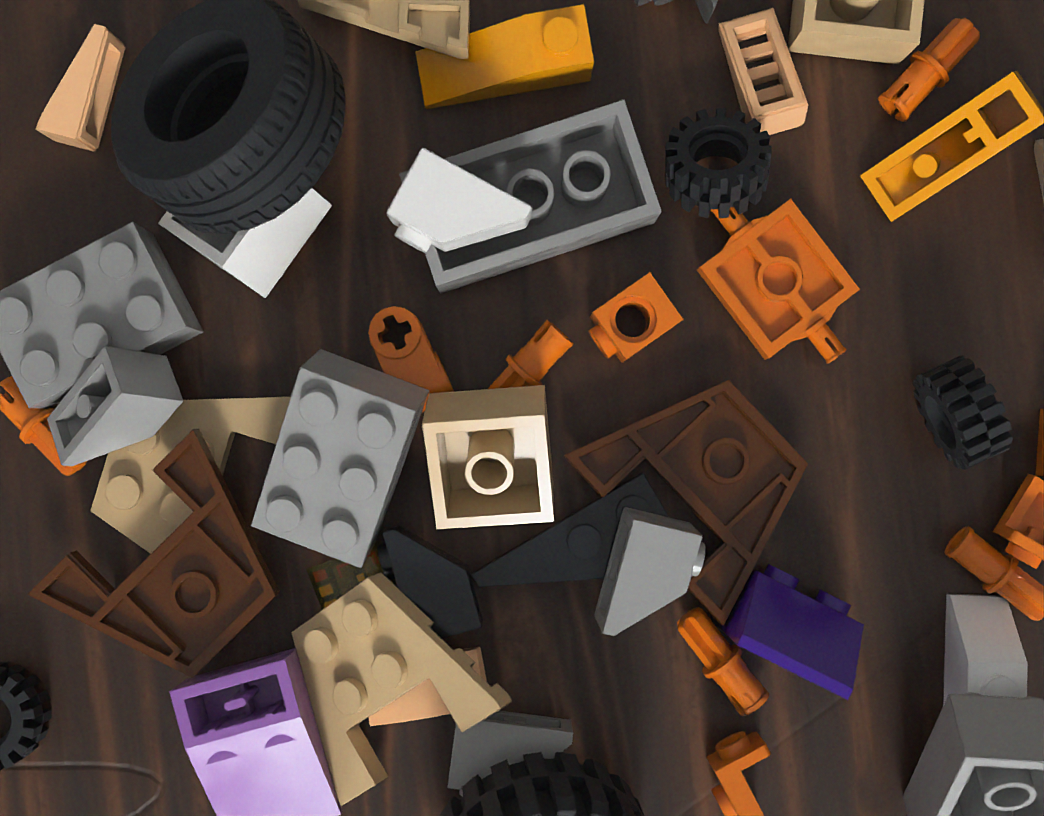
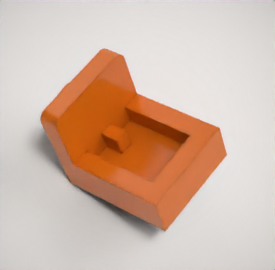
(1024, 522)
(731, 757)

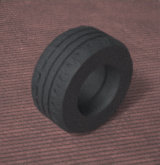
(228, 115)

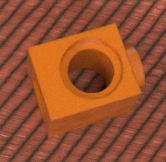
(654, 305)

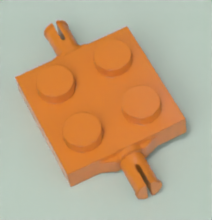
(779, 281)

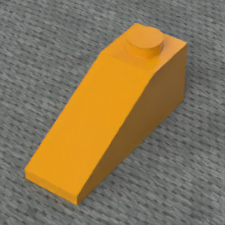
(511, 59)
(954, 146)

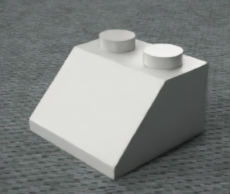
(260, 253)

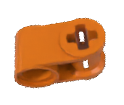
(415, 361)

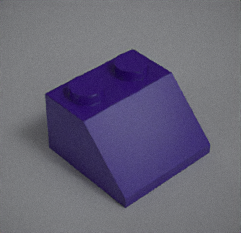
(796, 630)

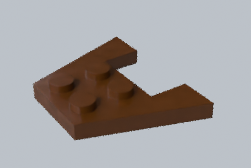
(721, 465)
(190, 589)

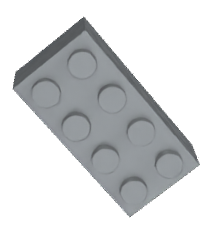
(576, 175)

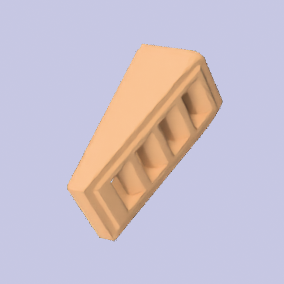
(84, 94)
(774, 107)

